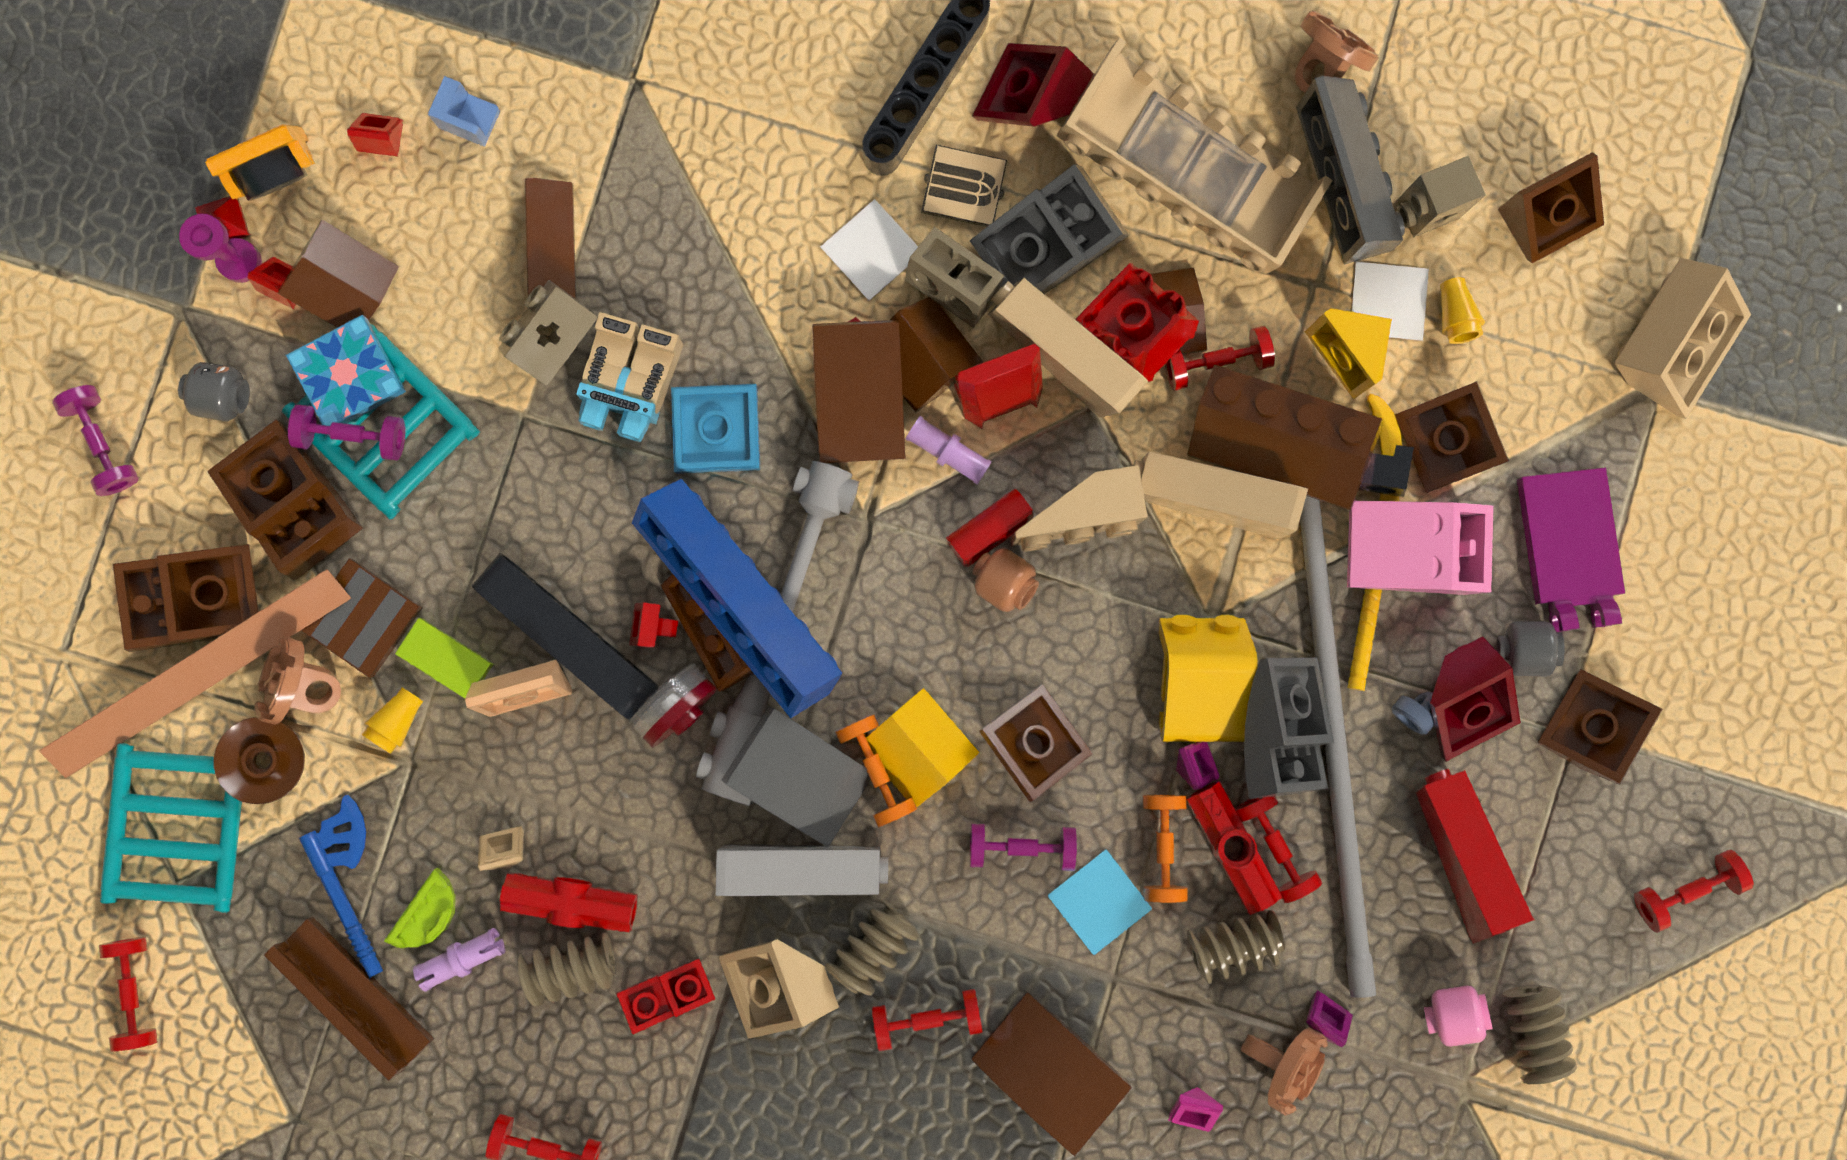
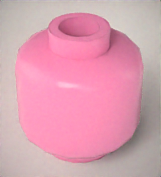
(1458, 1016)

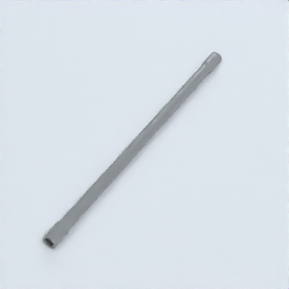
(1358, 958)

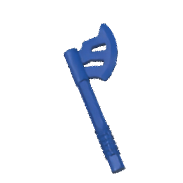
(324, 863)

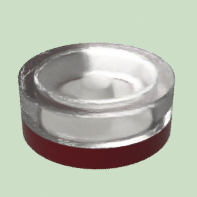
(673, 706)

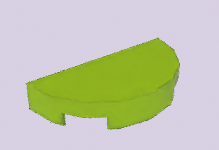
(426, 915)

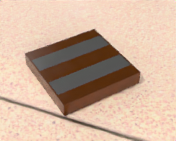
(367, 624)

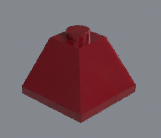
(1033, 85)
(1473, 698)

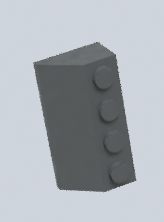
(1348, 154)

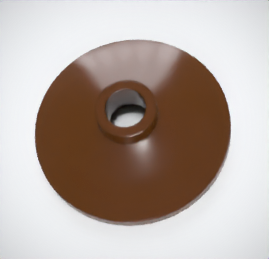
(237, 765)

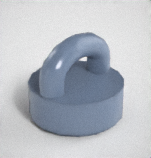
(1415, 712)

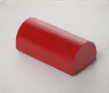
(990, 528)

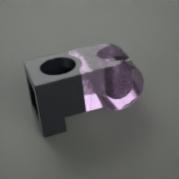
(1388, 473)

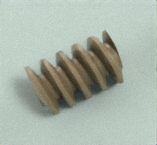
(1237, 946)
(873, 950)
(567, 971)
(1542, 1032)

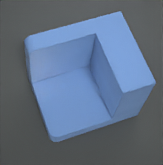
(462, 113)

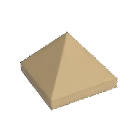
(501, 849)

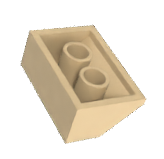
(1684, 335)

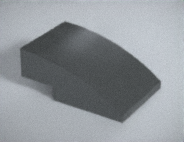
(1051, 232)
(1285, 728)
(797, 776)

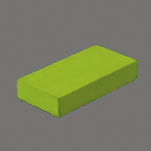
(443, 657)

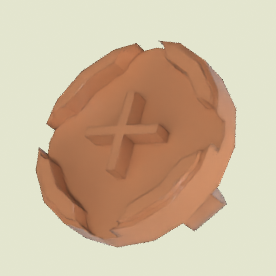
(1333, 48)
(286, 680)
(1294, 1070)

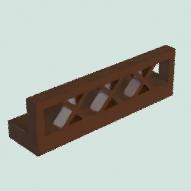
(349, 998)

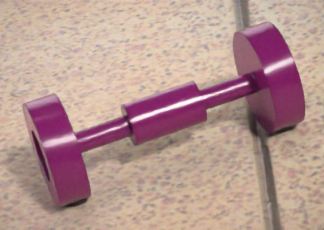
(209, 240)
(77, 402)
(303, 427)
(1024, 847)

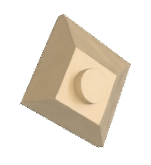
(777, 988)

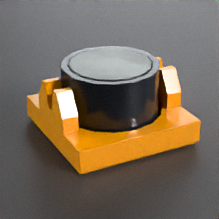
(263, 163)

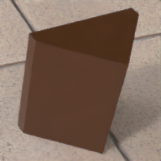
(1556, 209)
(930, 352)

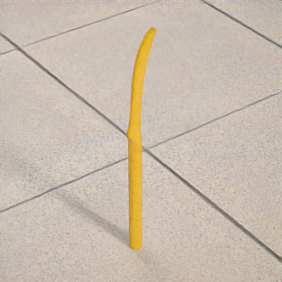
(1389, 438)

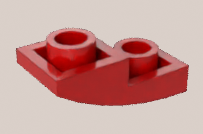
(665, 996)

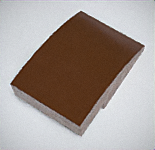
(859, 391)
(284, 501)
(184, 596)
(1051, 1073)

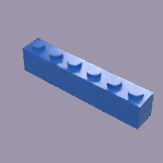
(736, 597)

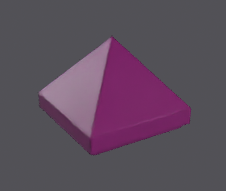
(1197, 765)
(1329, 1019)

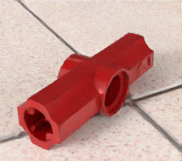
(1247, 871)
(568, 902)

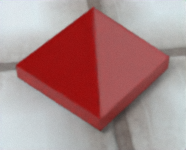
(229, 213)

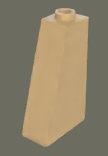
(1067, 348)
(1222, 495)

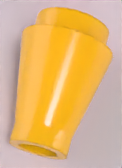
(1460, 314)
(392, 722)

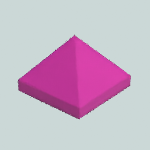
(1196, 1110)

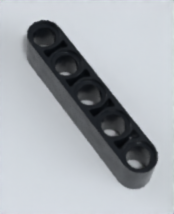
(923, 100)
(564, 636)

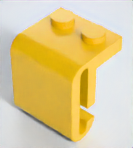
(1205, 678)

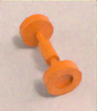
(876, 771)
(1165, 849)

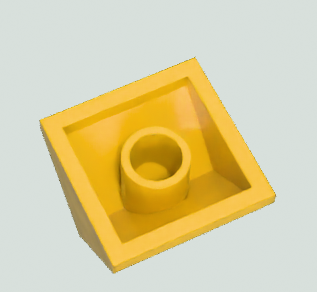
(1352, 347)
(921, 748)

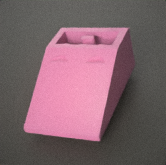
(1420, 547)

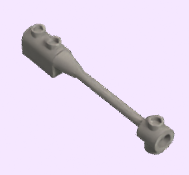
(824, 493)

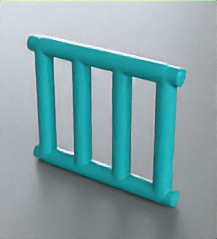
(432, 399)
(118, 845)

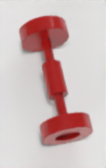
(1260, 348)
(1731, 871)
(1299, 885)
(128, 995)
(926, 1020)
(536, 1147)

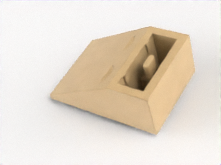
(1101, 503)

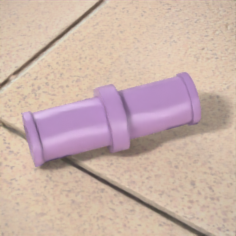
(948, 450)
(459, 959)

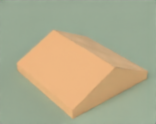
(518, 689)

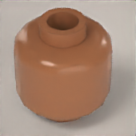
(1005, 580)

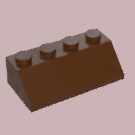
(1284, 436)

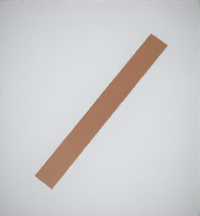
(195, 674)

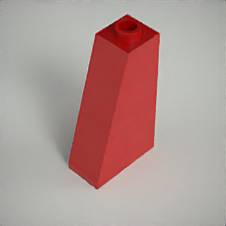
(1472, 857)

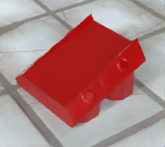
(1139, 320)
(1000, 385)

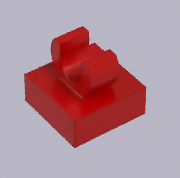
(648, 625)

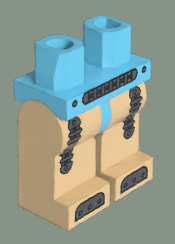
(627, 375)

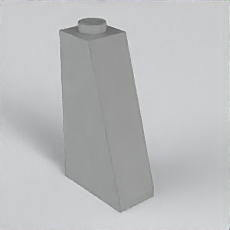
(799, 870)

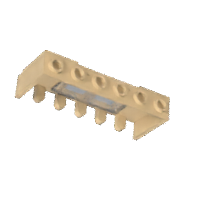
(1191, 161)

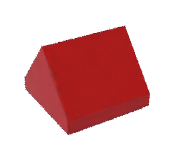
(376, 134)
(269, 278)

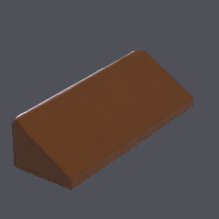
(550, 234)
(715, 651)

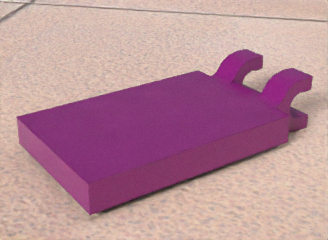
(1572, 545)

